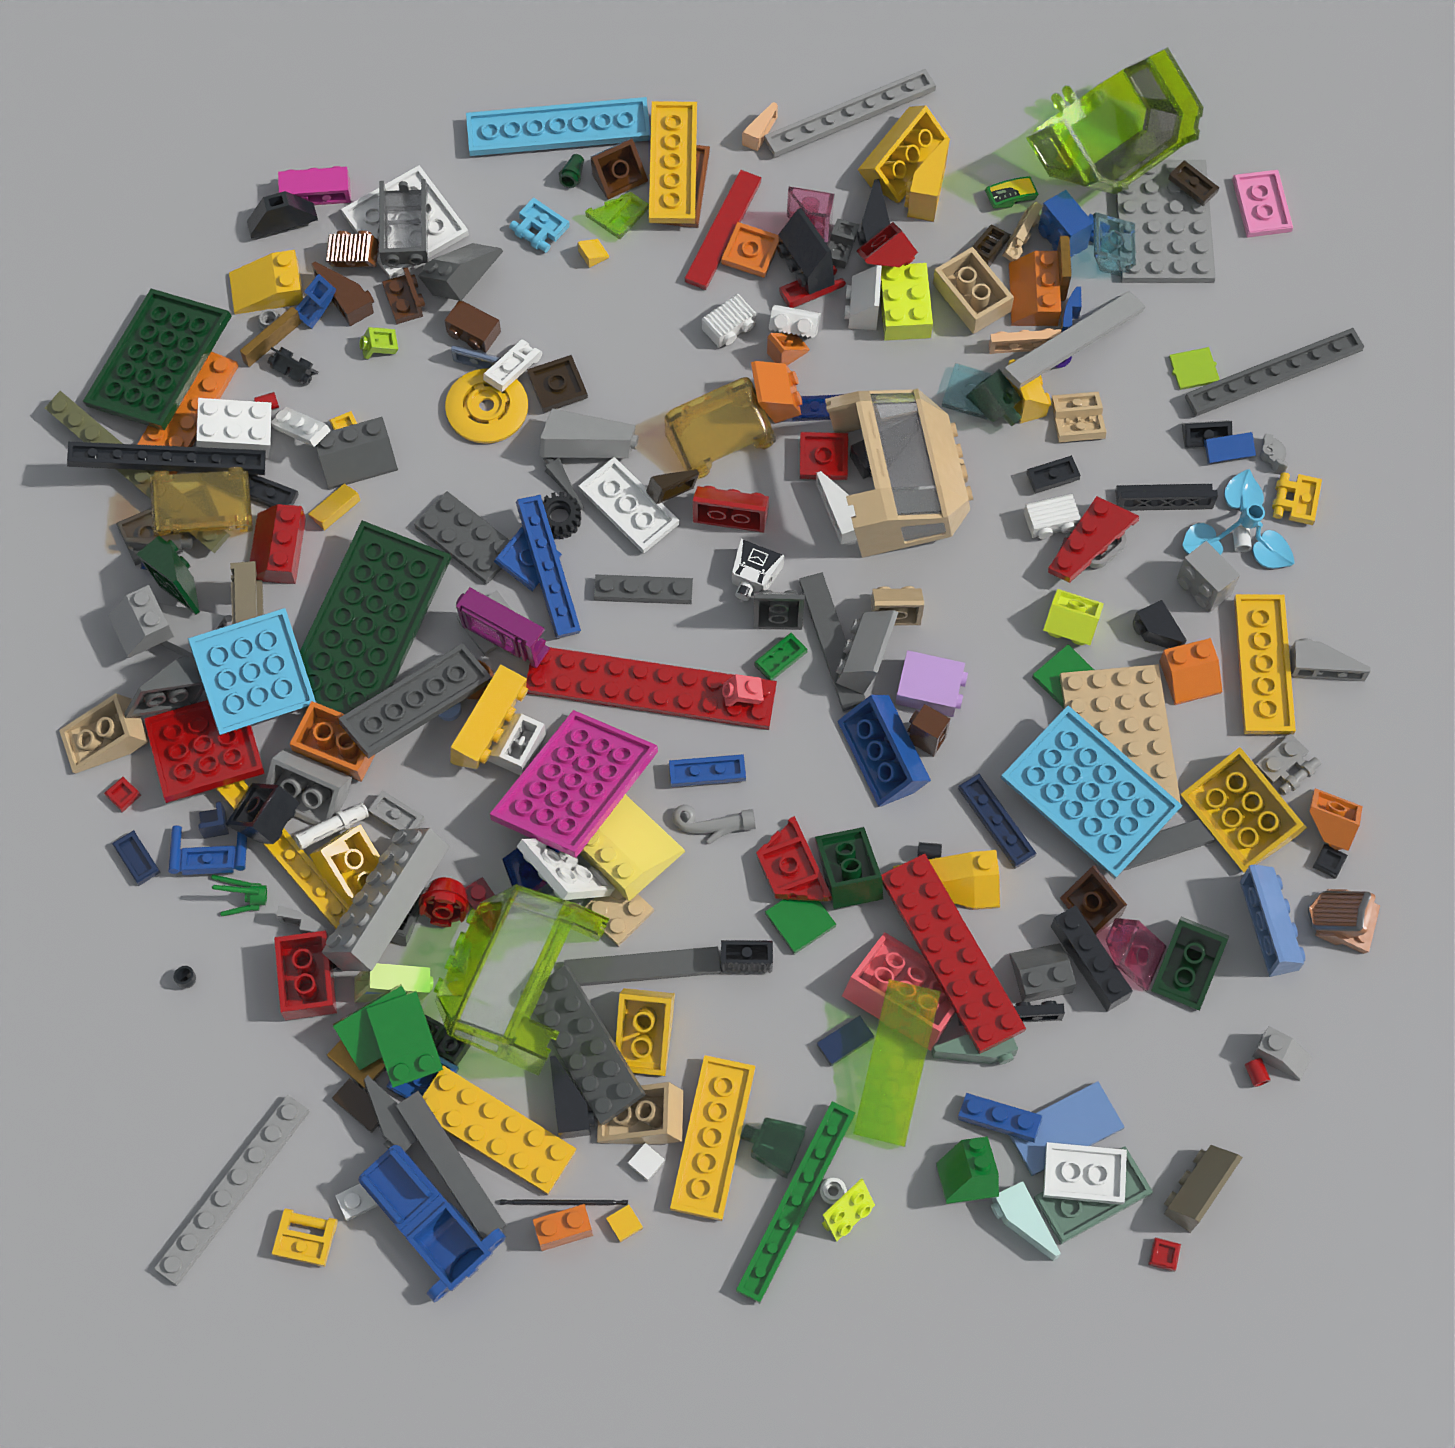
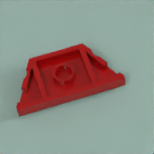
(791, 866)

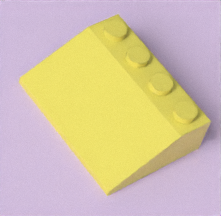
(630, 849)

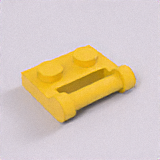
(304, 1246)

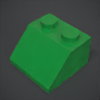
(969, 1171)

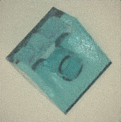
(1114, 244)

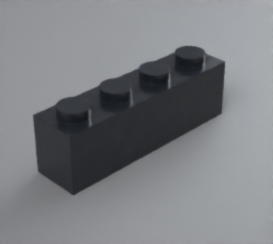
(1091, 958)

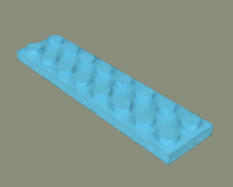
(558, 126)

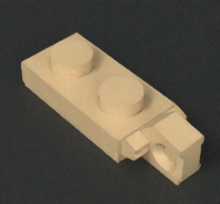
(1021, 233)

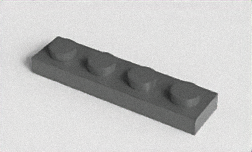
(643, 589)

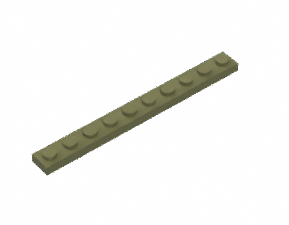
(91, 431)

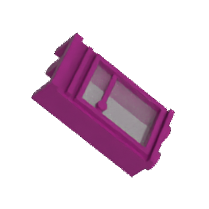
(502, 626)

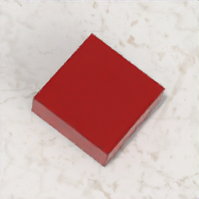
(122, 794)
(1164, 1254)

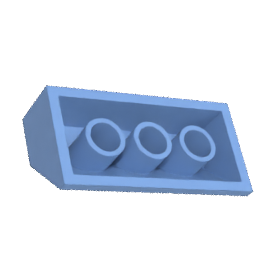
(1272, 920)

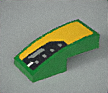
(1009, 191)

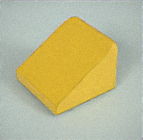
(592, 252)

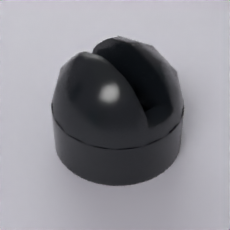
(184, 977)

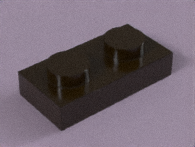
(1193, 183)

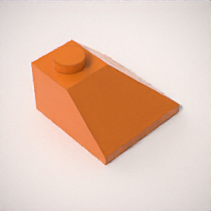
(1335, 819)

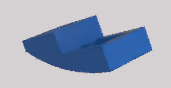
(316, 301)
(1072, 309)

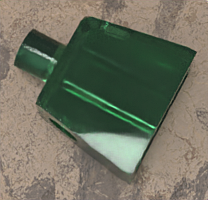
(996, 398)
(775, 1144)

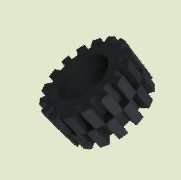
(568, 504)

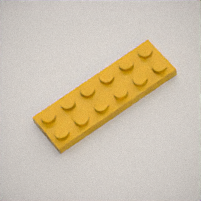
(673, 162)
(1264, 664)
(498, 1130)
(712, 1138)

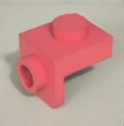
(743, 689)

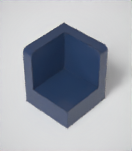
(213, 822)

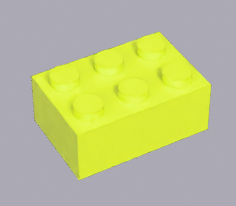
(905, 302)

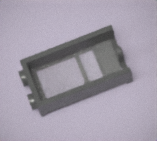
(403, 225)

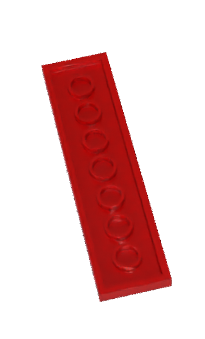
(952, 953)

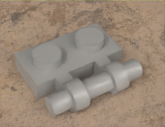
(1282, 759)

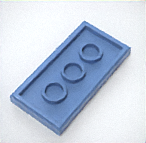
(1075, 1120)

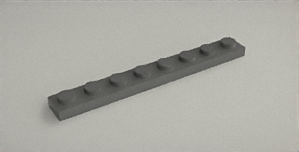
(1274, 372)

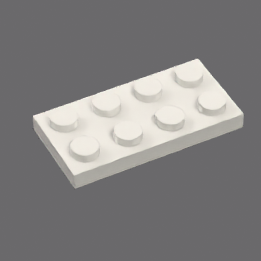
(628, 505)

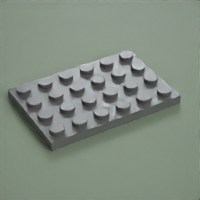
(1170, 229)

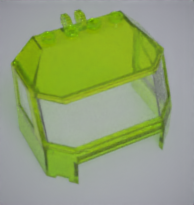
(503, 970)

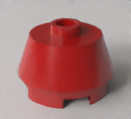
(444, 902)

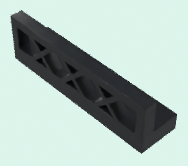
(1166, 497)

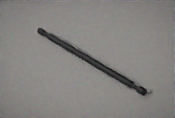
(561, 1202)

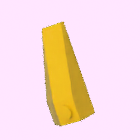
(970, 878)

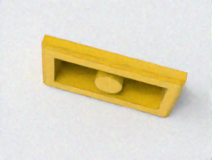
(334, 506)

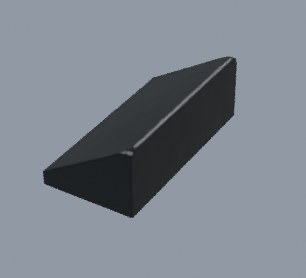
(1196, 432)

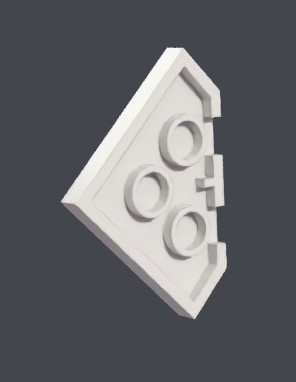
(563, 872)

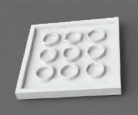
(443, 223)

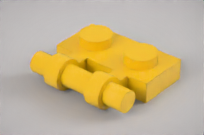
(1305, 498)

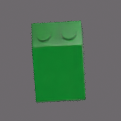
(404, 1038)

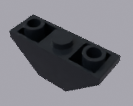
(280, 213)

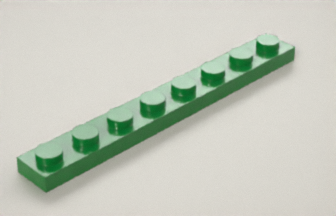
(795, 1202)

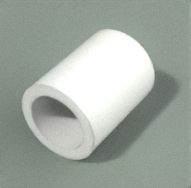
(1242, 539)

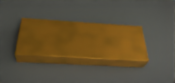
(270, 336)

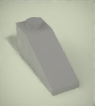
(1321, 661)

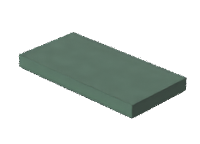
(1074, 1217)

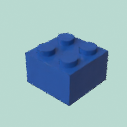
(1065, 217)

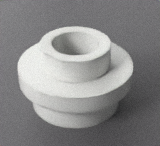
(829, 1183)

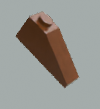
(349, 296)

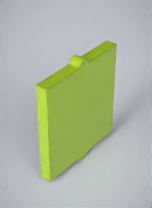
(1194, 368)

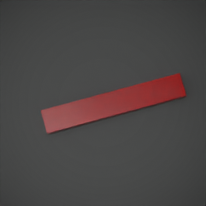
(718, 237)

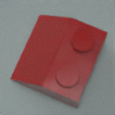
(888, 248)

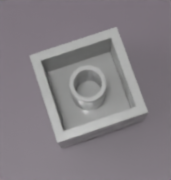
(1207, 576)

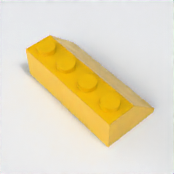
(903, 151)
(487, 718)

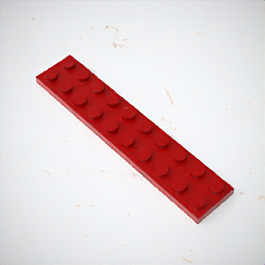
(645, 687)

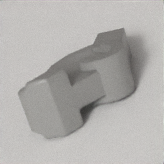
(1274, 453)

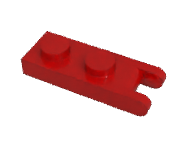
(796, 295)

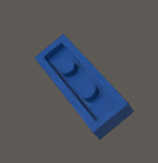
(707, 770)
(1000, 1117)

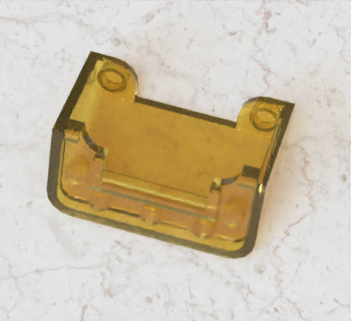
(718, 426)
(200, 501)

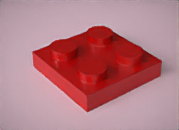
(824, 453)

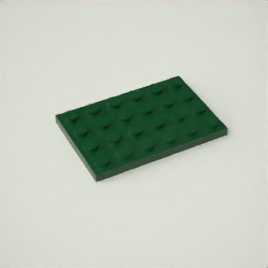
(157, 359)

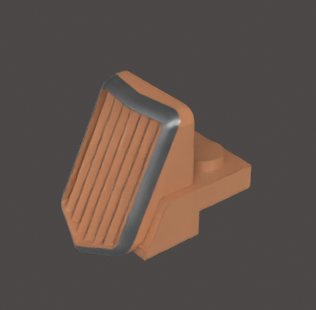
(1345, 917)

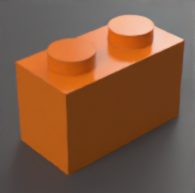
(563, 1227)

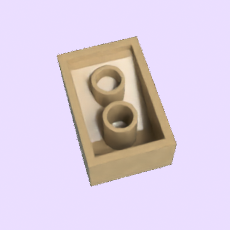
(103, 734)
(650, 1120)

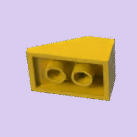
(925, 189)
(267, 283)
(347, 862)
(645, 1029)

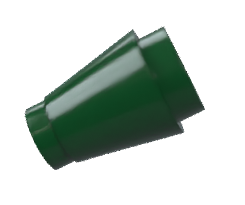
(572, 171)

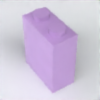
(931, 682)

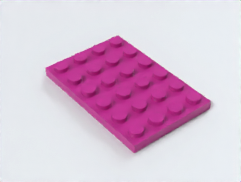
(574, 783)

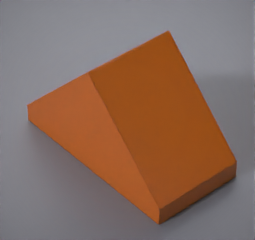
(785, 347)

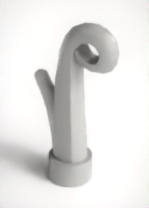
(718, 826)

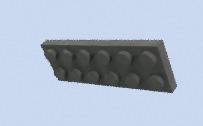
(415, 700)
(587, 1047)

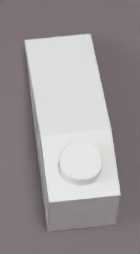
(837, 507)

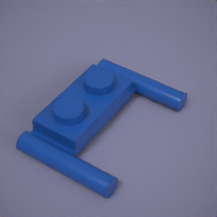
(206, 859)

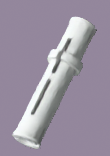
(339, 822)

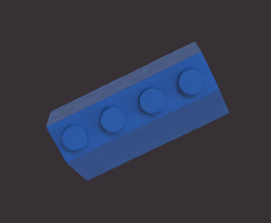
(883, 749)

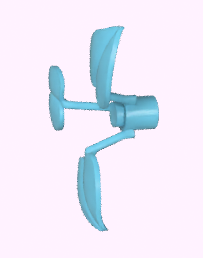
(1244, 493)

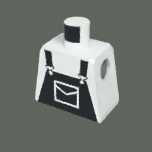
(755, 569)

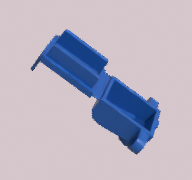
(427, 1220)

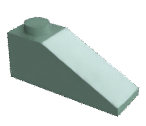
(964, 1050)

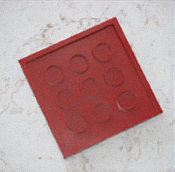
(195, 756)

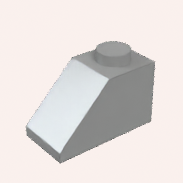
(1282, 1053)

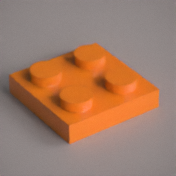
(750, 250)

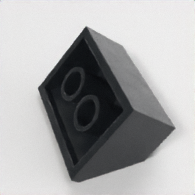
(806, 253)

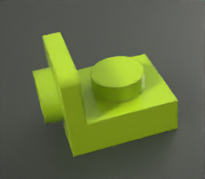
(378, 341)

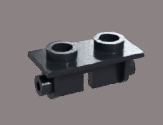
(300, 369)

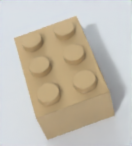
(973, 290)

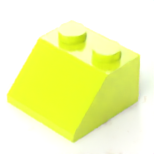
(1073, 617)

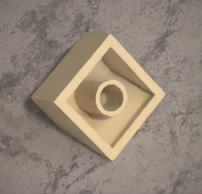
(906, 601)

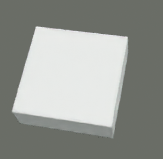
(646, 1162)

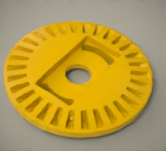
(503, 419)

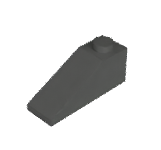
(390, 1121)

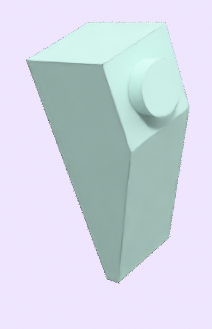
(1022, 1216)

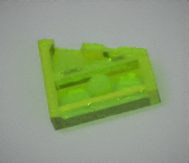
(619, 214)

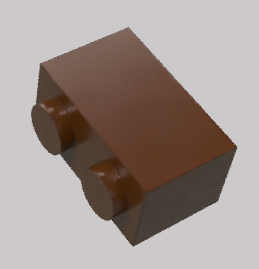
(472, 326)
(928, 729)

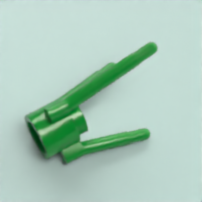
(254, 893)

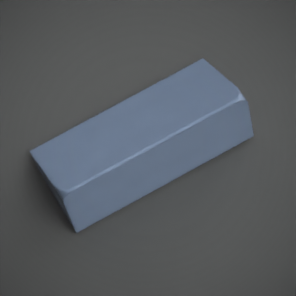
(473, 357)

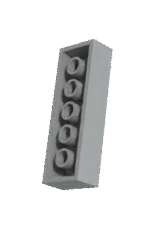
(385, 899)

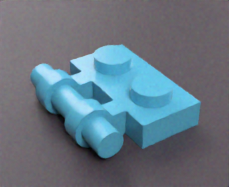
(544, 220)

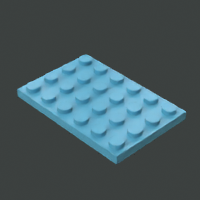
(1091, 792)

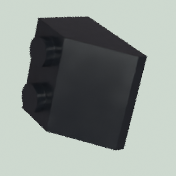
(263, 812)

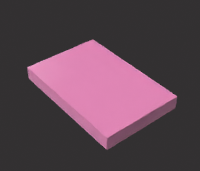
(1262, 203)

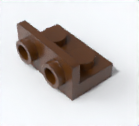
(403, 298)

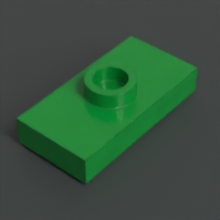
(780, 657)

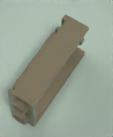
(245, 592)

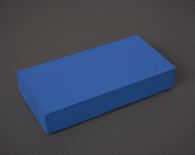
(1230, 447)

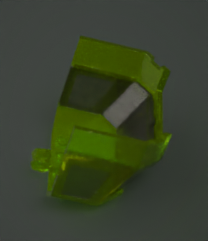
(1119, 125)

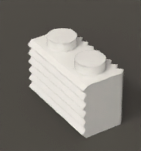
(729, 321)
(794, 321)
(1052, 516)

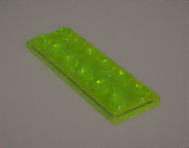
(897, 1062)

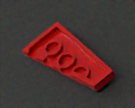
(1092, 536)

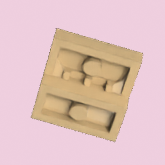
(1078, 417)

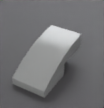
(296, 918)

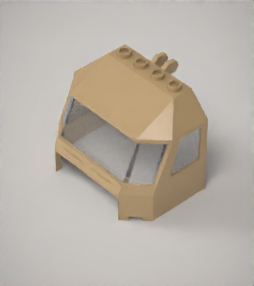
(912, 465)

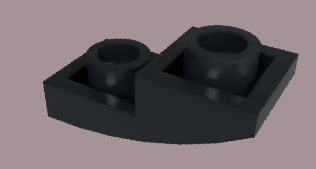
(447, 1046)

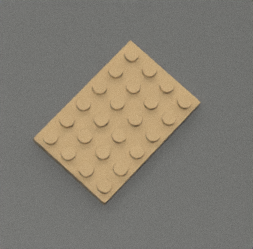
(1129, 713)

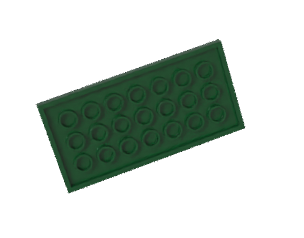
(370, 616)

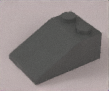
(459, 270)
(778, 610)
(168, 690)

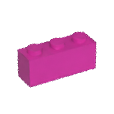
(317, 185)

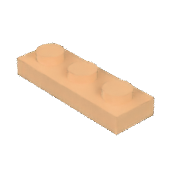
(1020, 341)

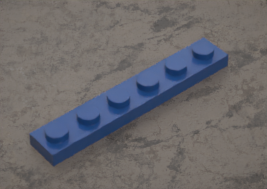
(548, 566)

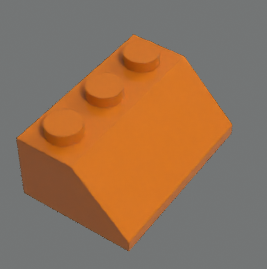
(1035, 289)

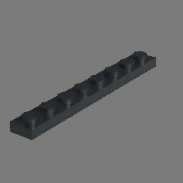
(164, 458)

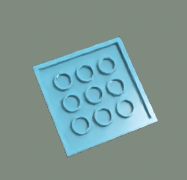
(251, 671)

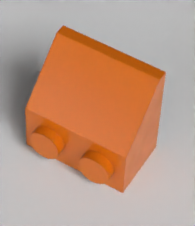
(776, 390)
(1192, 671)

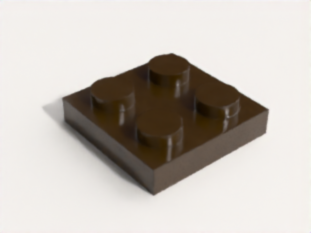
(557, 383)

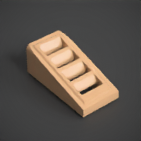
(754, 134)

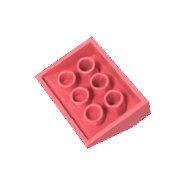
(901, 963)

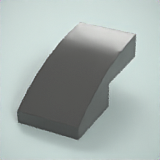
(842, 241)

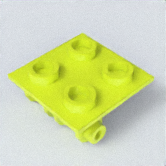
(848, 1210)

